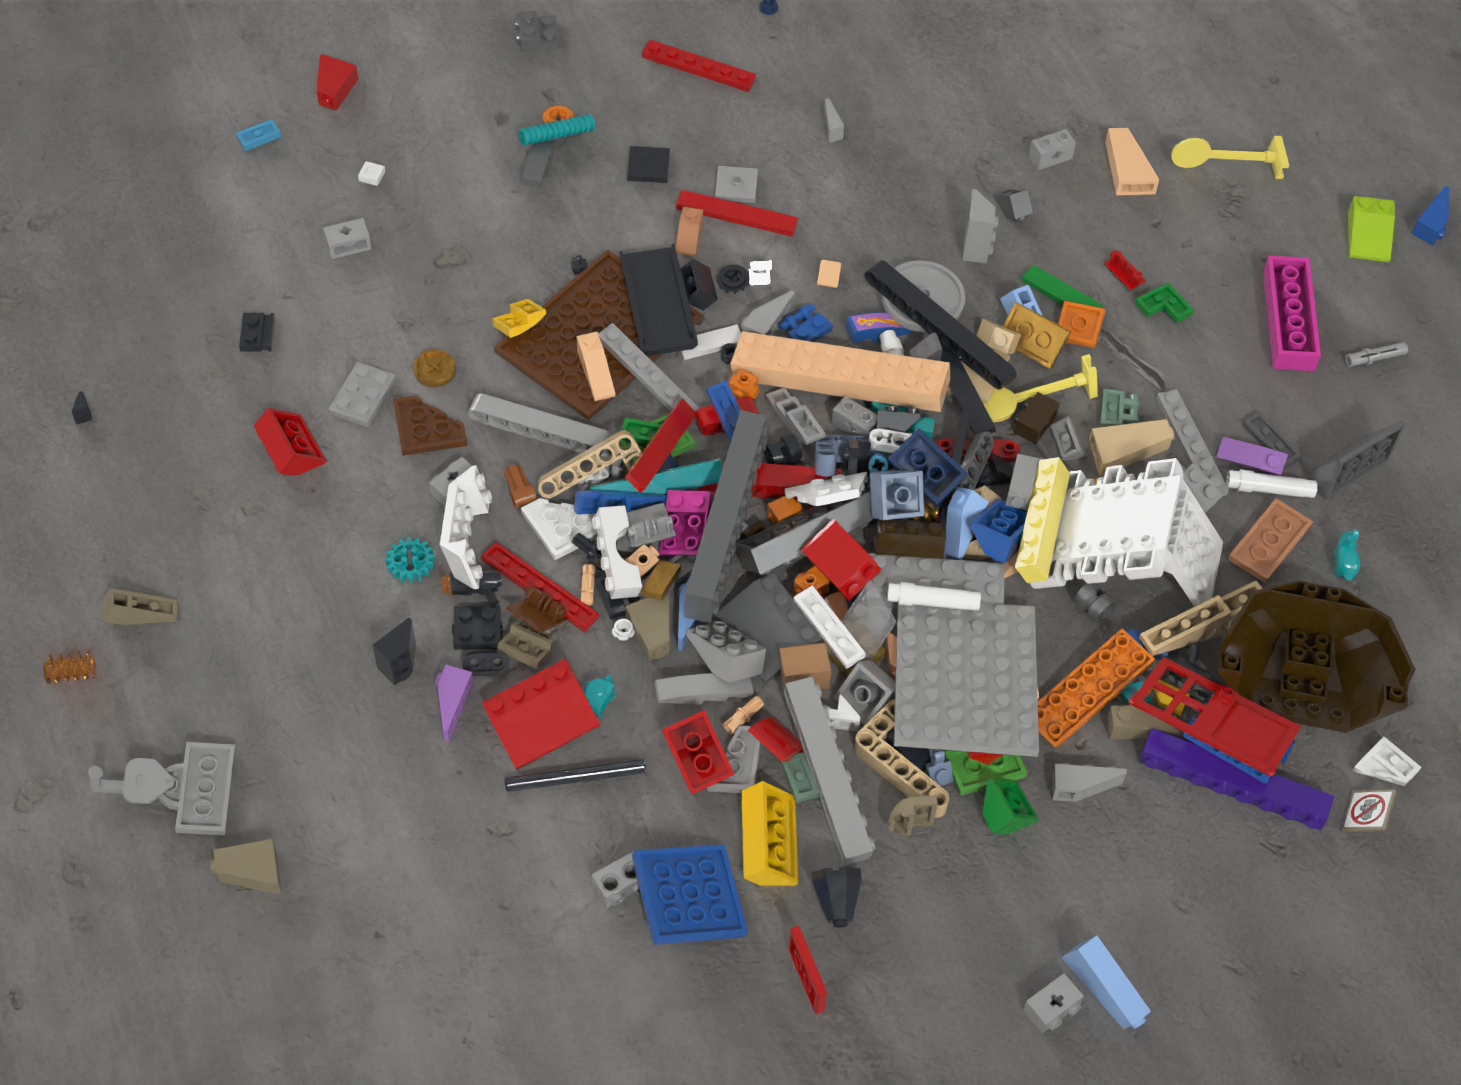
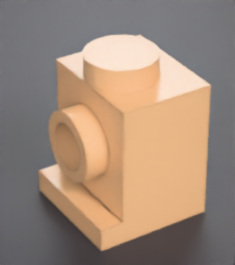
(644, 568)

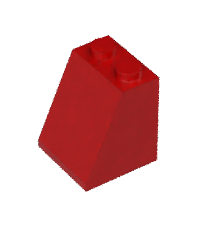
(841, 559)

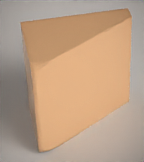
(829, 273)

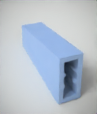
(1107, 982)

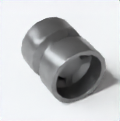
(1098, 604)

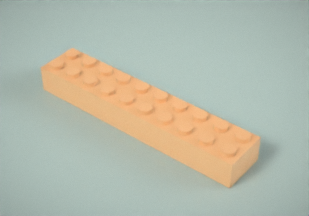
(843, 371)

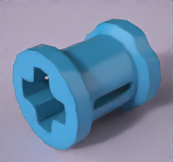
(882, 458)

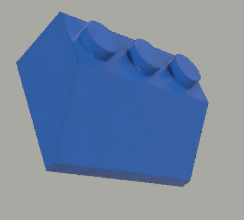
(1000, 530)

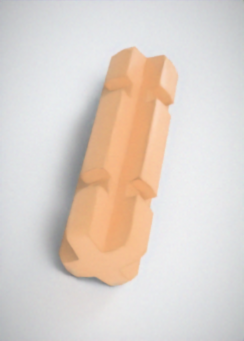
(588, 584)

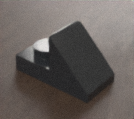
(995, 473)

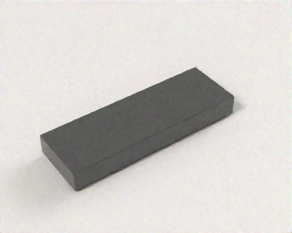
(1270, 437)

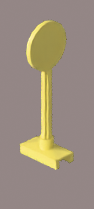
(1196, 151)
(1004, 402)

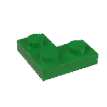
(1165, 299)

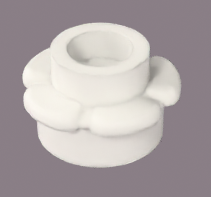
(623, 624)

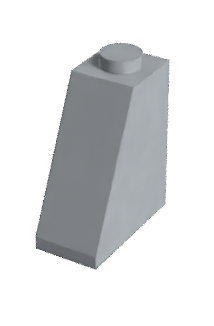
(1022, 482)

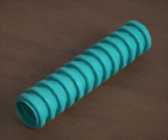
(556, 129)

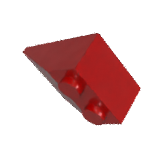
(698, 752)

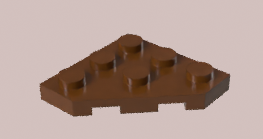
(426, 427)

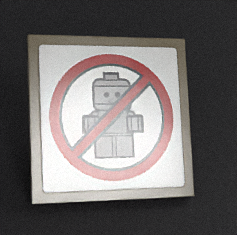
(1369, 810)

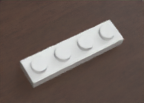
(829, 627)

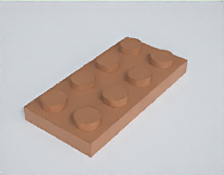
(1270, 540)

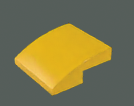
(521, 318)

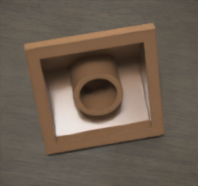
(805, 662)

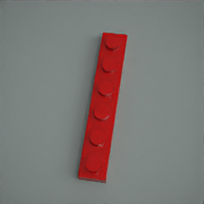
(699, 65)

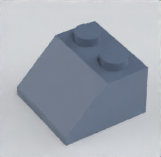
(896, 494)

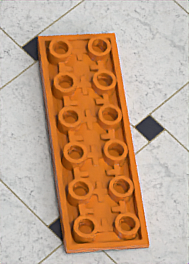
(1091, 687)

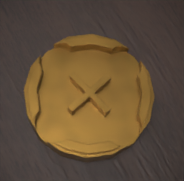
(434, 368)

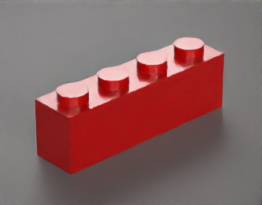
(774, 478)

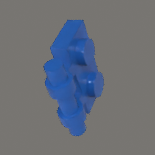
(811, 329)

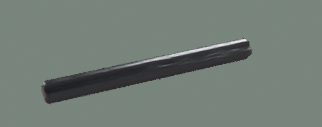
(575, 775)

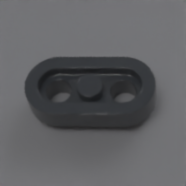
(486, 663)

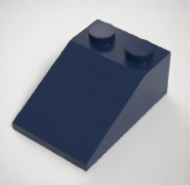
(939, 470)

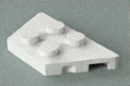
(823, 492)

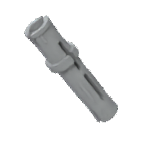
(1357, 358)

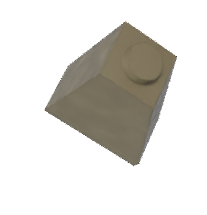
(651, 625)
(248, 866)

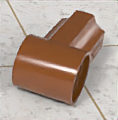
(520, 490)

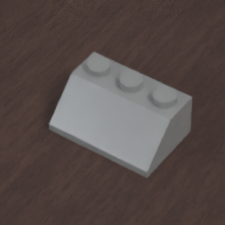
(979, 229)

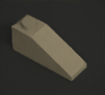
(136, 608)
(1133, 723)

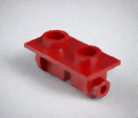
(1124, 271)

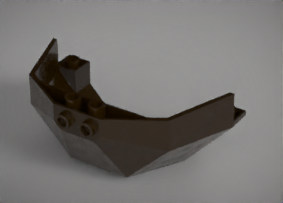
(1316, 656)

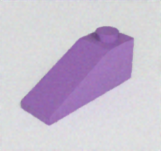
(1252, 456)
(453, 691)

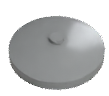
(936, 283)

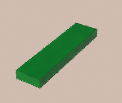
(1055, 288)

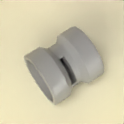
(615, 468)

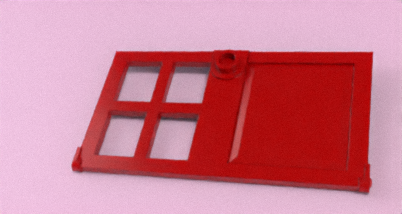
(1226, 722)

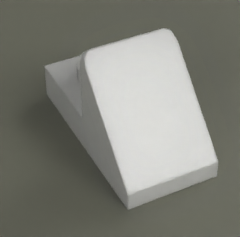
(845, 717)

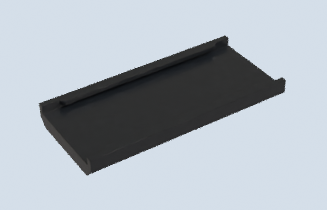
(658, 301)

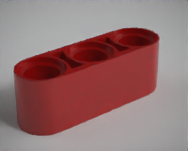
(709, 421)

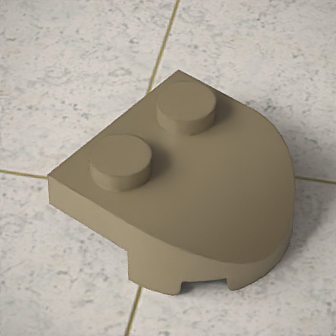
(527, 644)
(913, 813)

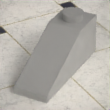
(768, 316)

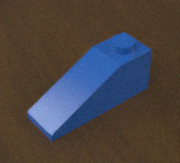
(1434, 219)

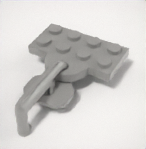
(199, 792)

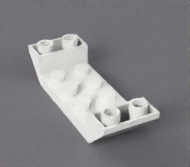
(465, 498)

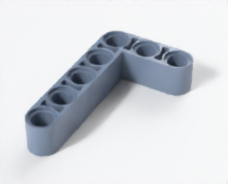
(831, 450)

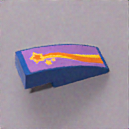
(871, 325)

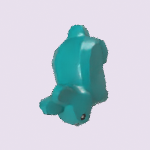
(1346, 556)
(599, 694)

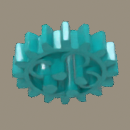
(401, 568)

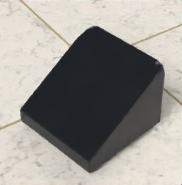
(81, 410)

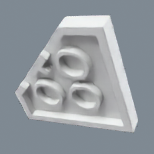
(558, 525)

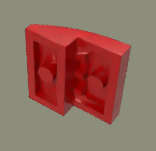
(776, 738)

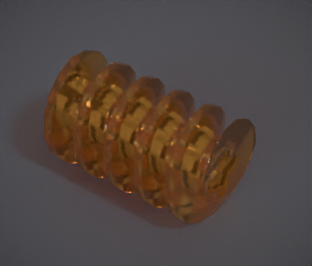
(69, 667)

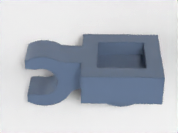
(939, 768)

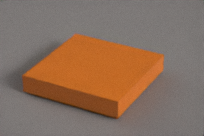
(1083, 323)

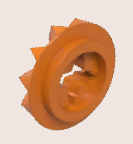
(551, 113)

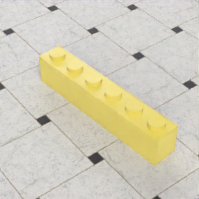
(1042, 520)

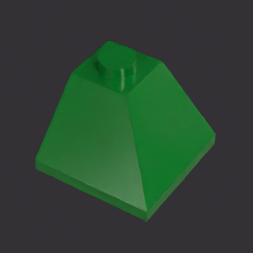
(1007, 807)

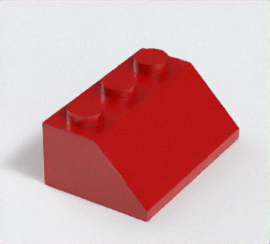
(288, 442)

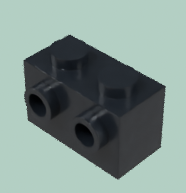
(699, 284)

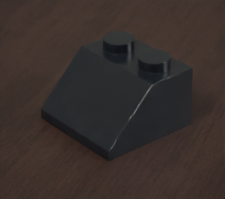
(396, 652)

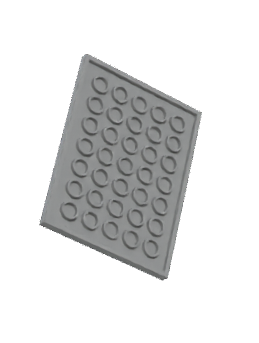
(967, 679)

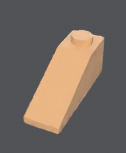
(595, 366)

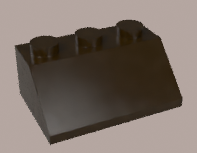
(910, 538)

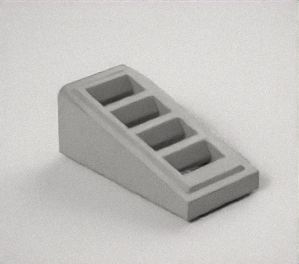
(833, 123)

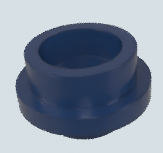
(768, 7)

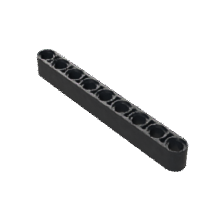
(936, 320)

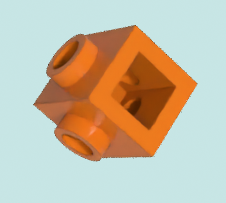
(744, 384)
(809, 578)

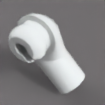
(594, 479)

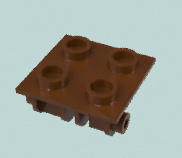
(538, 610)

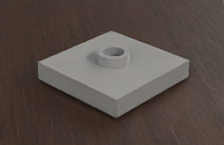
(736, 184)

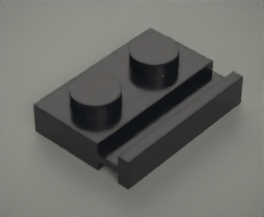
(256, 332)

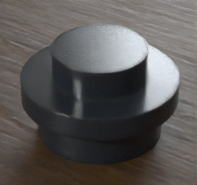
(578, 264)

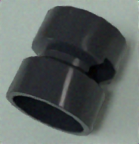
(786, 450)

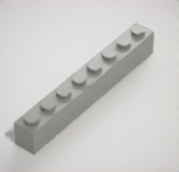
(828, 771)

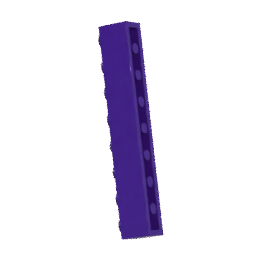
(1205, 769)

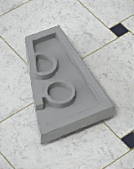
(744, 758)

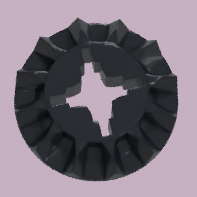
(729, 273)

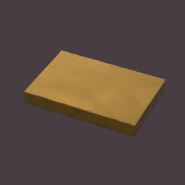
(1039, 336)

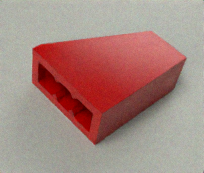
(334, 81)

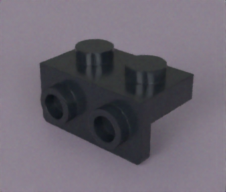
(857, 457)

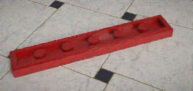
(739, 213)
(660, 445)
(526, 576)

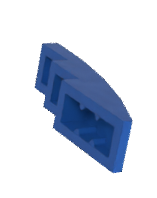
(591, 500)

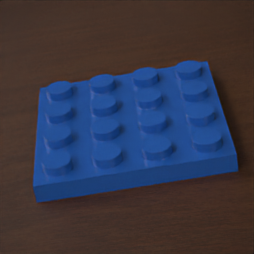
(689, 894)

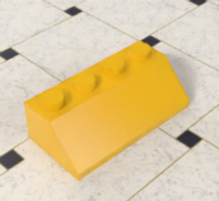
(769, 836)

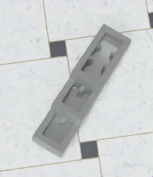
(795, 416)
(700, 687)

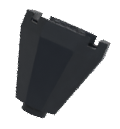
(838, 893)

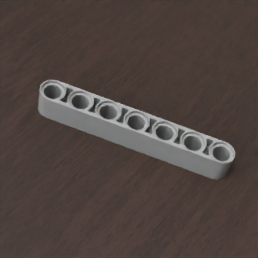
(536, 424)

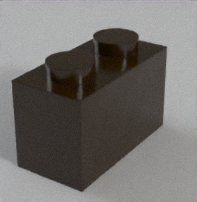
(1036, 417)

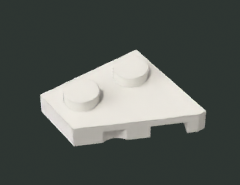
(1388, 764)

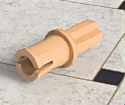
(743, 715)

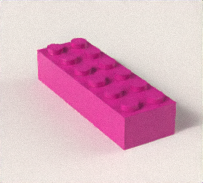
(1291, 313)

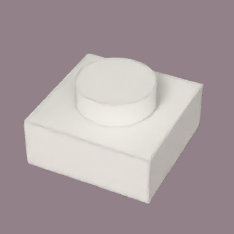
(371, 173)

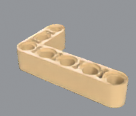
(598, 463)
(896, 762)

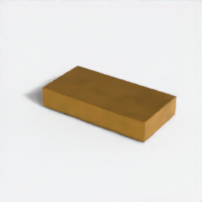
(661, 580)

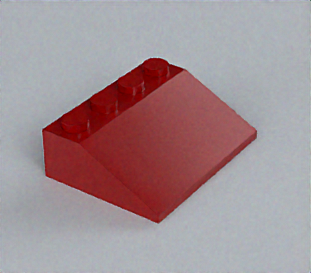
(541, 714)

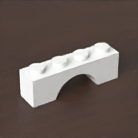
(621, 577)

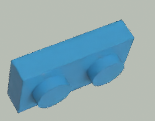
(258, 135)

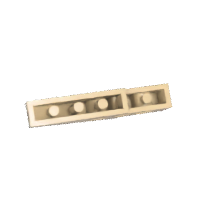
(1198, 623)

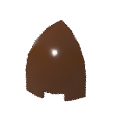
(837, 604)

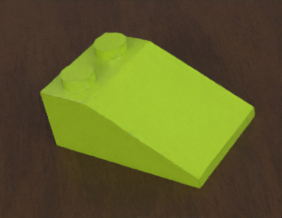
(1371, 228)

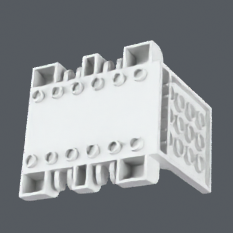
(1136, 528)

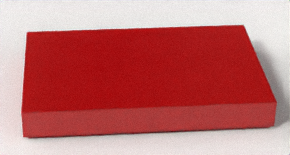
(807, 970)

